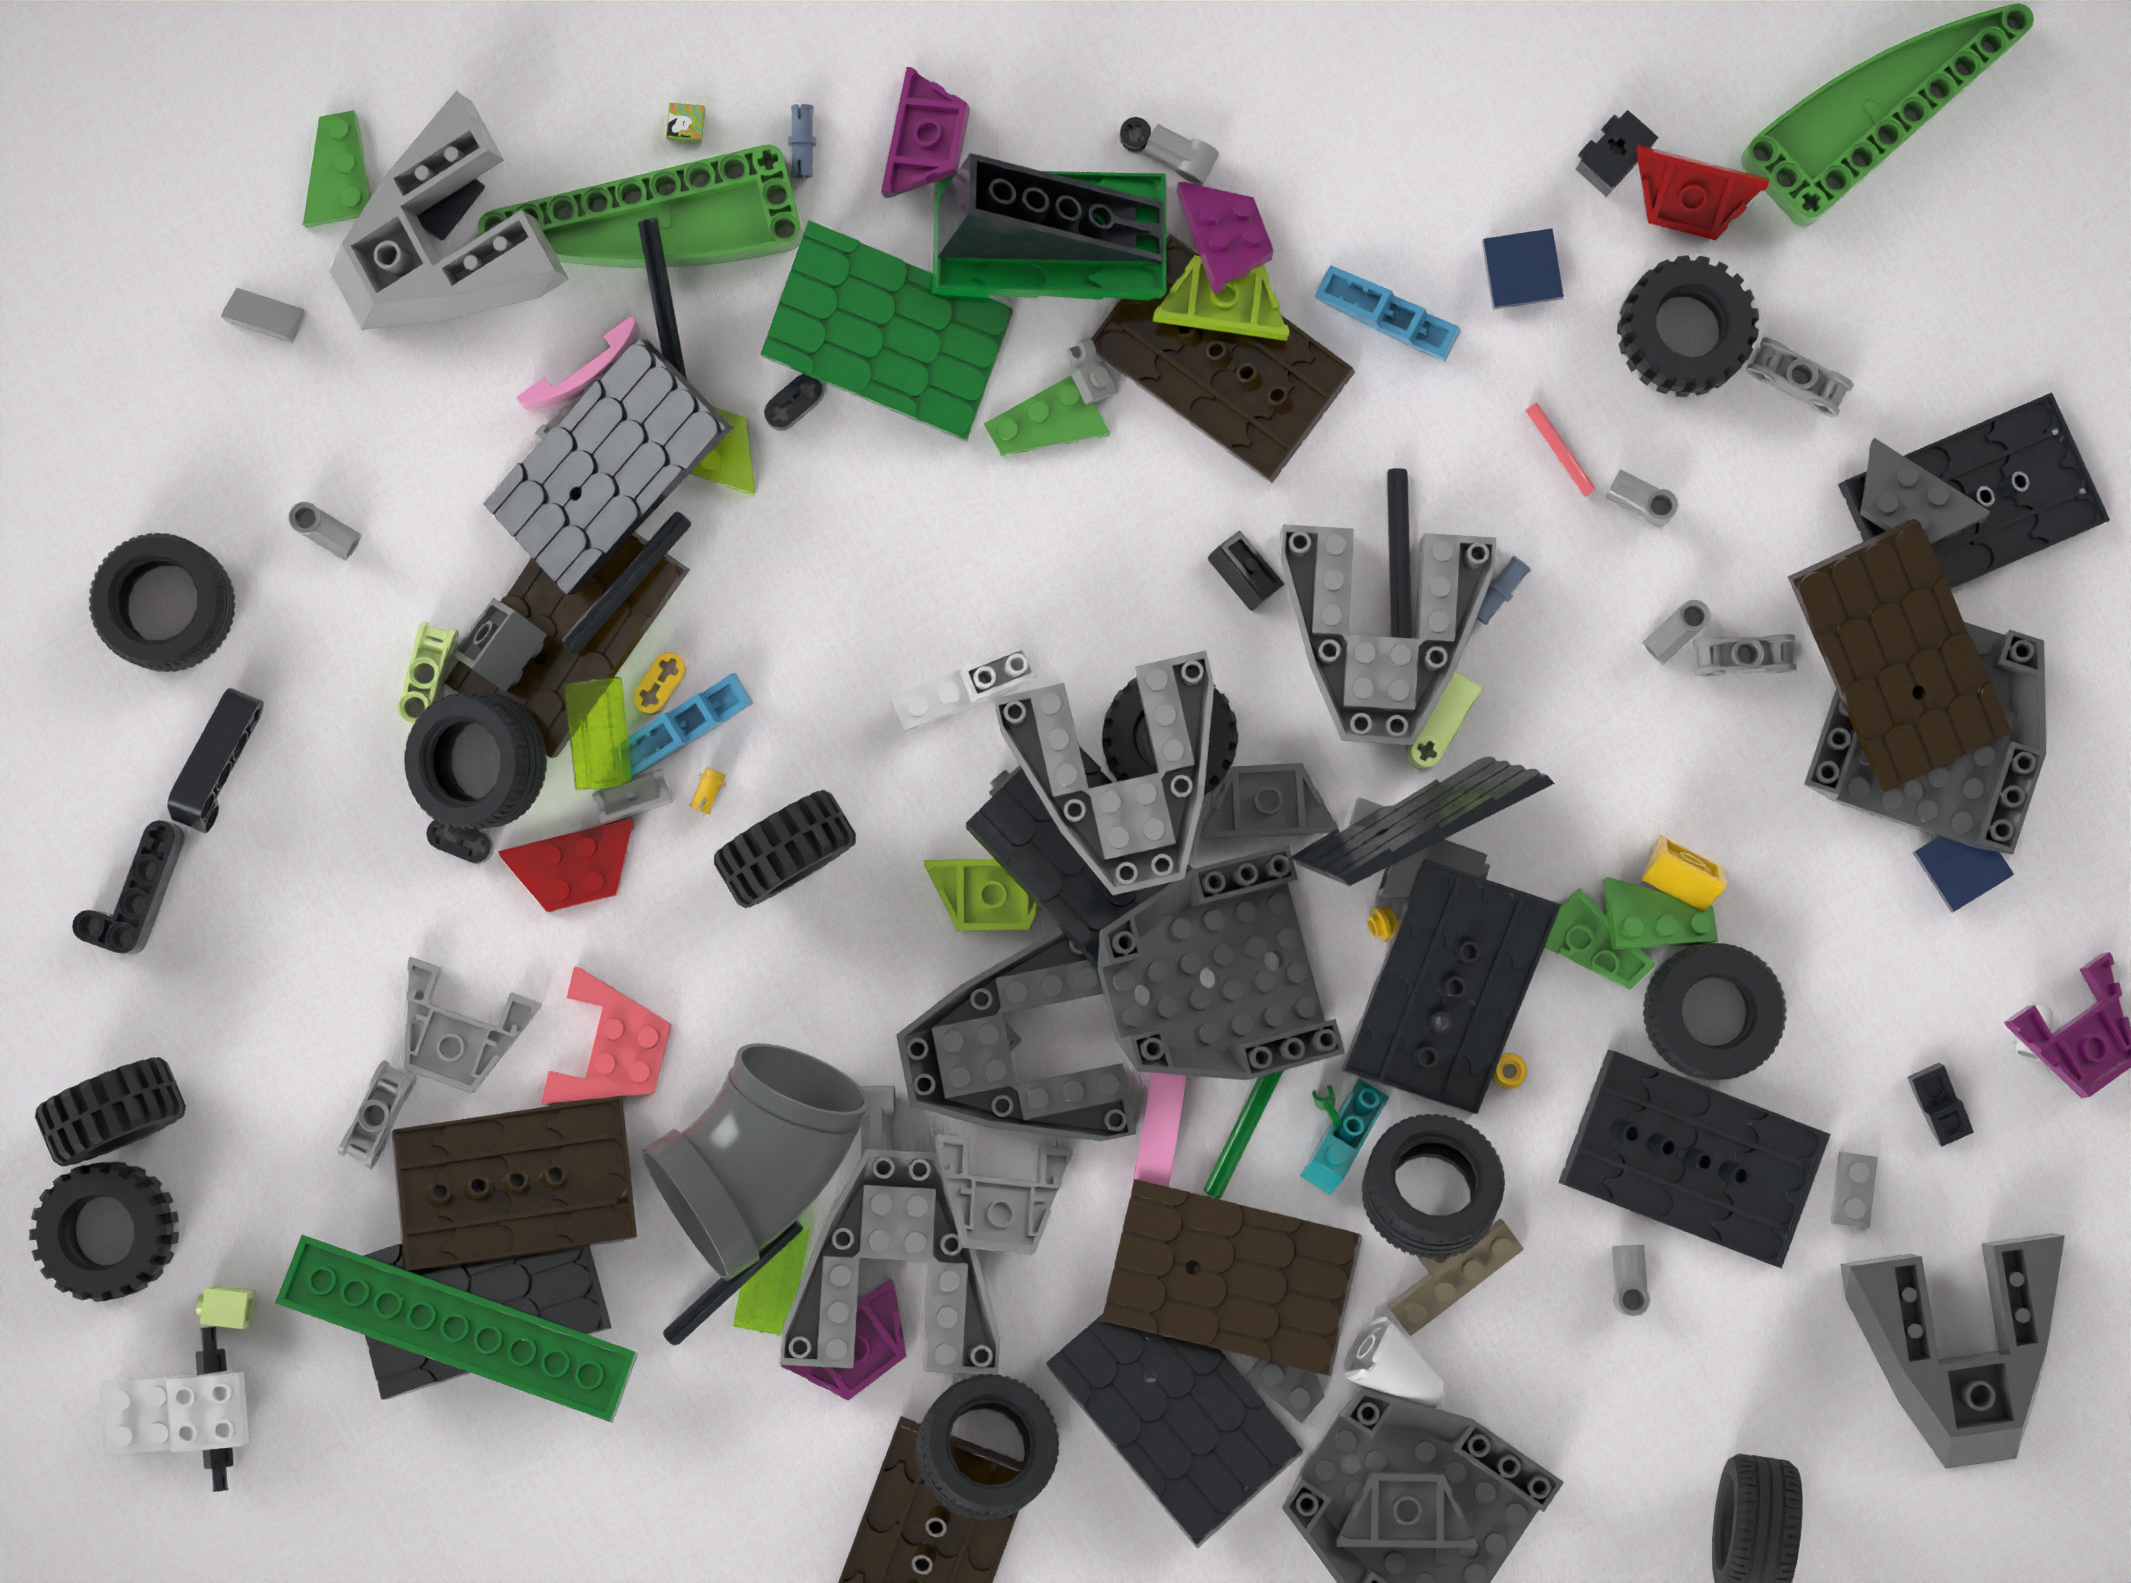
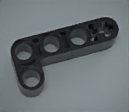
(213, 758)
(136, 884)

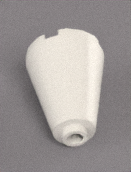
(1392, 1366)

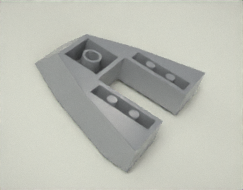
(389, 262)
(1374, 683)
(1135, 828)
(893, 1212)

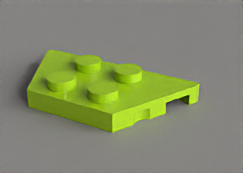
(1241, 308)
(731, 459)
(981, 895)

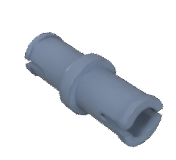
(802, 141)
(1501, 588)

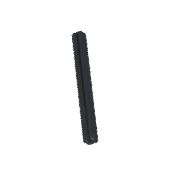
(661, 293)
(1399, 553)
(626, 582)
(723, 1290)

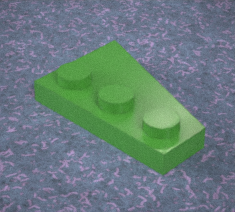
(338, 172)
(1046, 420)
(1653, 918)
(1584, 937)

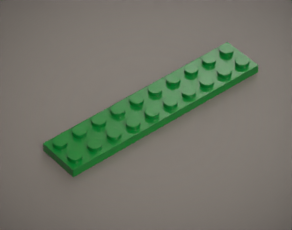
(457, 1328)

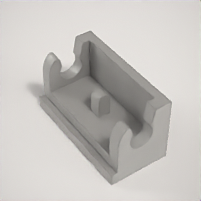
(632, 798)

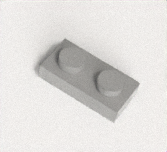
(1854, 1190)

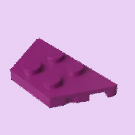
(925, 136)
(1225, 232)
(876, 1349)

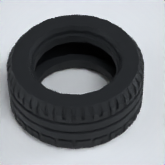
(115, 583)
(430, 760)
(1449, 1141)
(1020, 1407)
(1757, 1521)

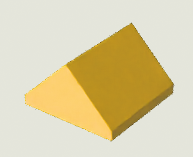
(1684, 874)

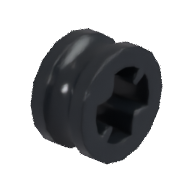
(1125, 136)

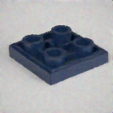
(1522, 268)
(1961, 871)

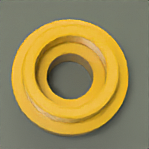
(1382, 922)
(1520, 1071)

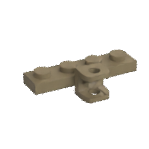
(1454, 1277)

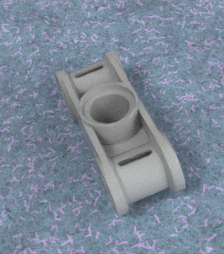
(1779, 374)
(1768, 655)
(366, 1138)

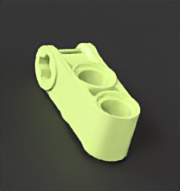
(427, 654)
(1444, 721)

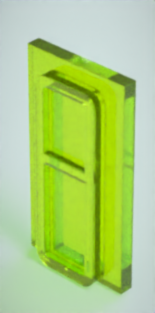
(598, 733)
(771, 1291)

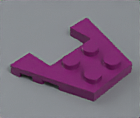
(2091, 1046)

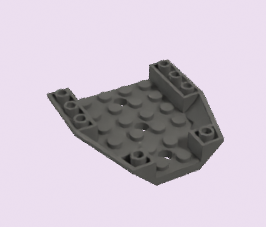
(1975, 797)
(1227, 923)
(1488, 1477)

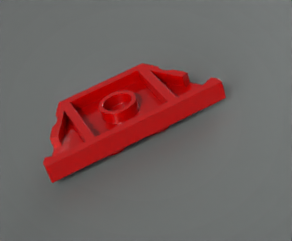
(1693, 193)
(573, 865)

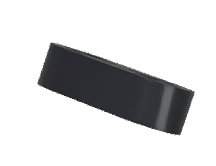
(799, 408)
(456, 849)

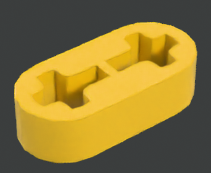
(653, 678)

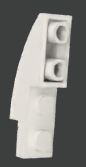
(965, 687)

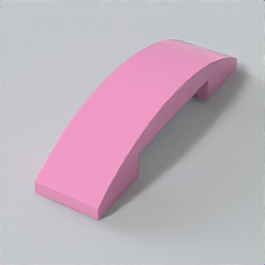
(544, 395)
(1160, 1128)

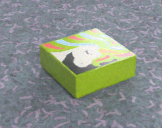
(685, 122)

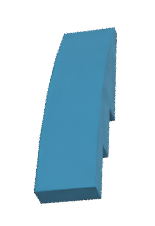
(1387, 313)
(686, 723)

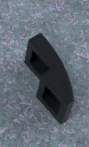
(1940, 1105)

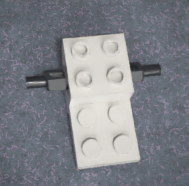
(181, 1412)

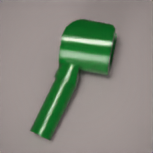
(1328, 1105)

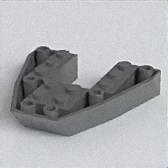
(962, 1063)
(1968, 1404)

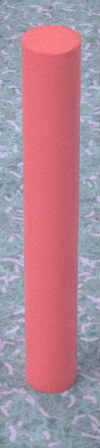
(1560, 449)

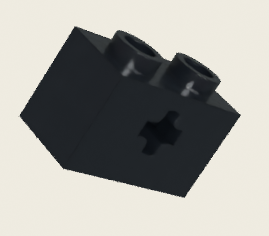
(1607, 170)

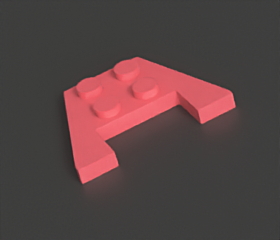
(625, 1048)

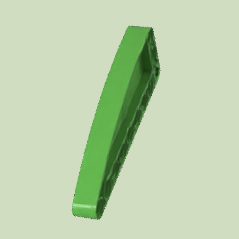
(1848, 112)
(696, 224)

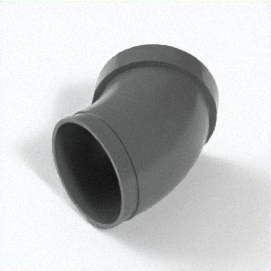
(757, 1153)

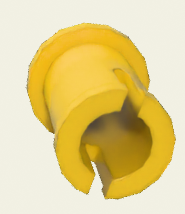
(709, 788)

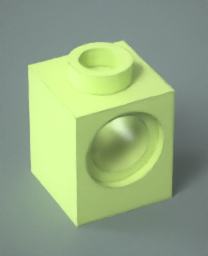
(226, 1307)

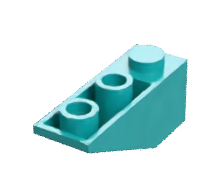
(1343, 1142)

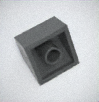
(500, 645)

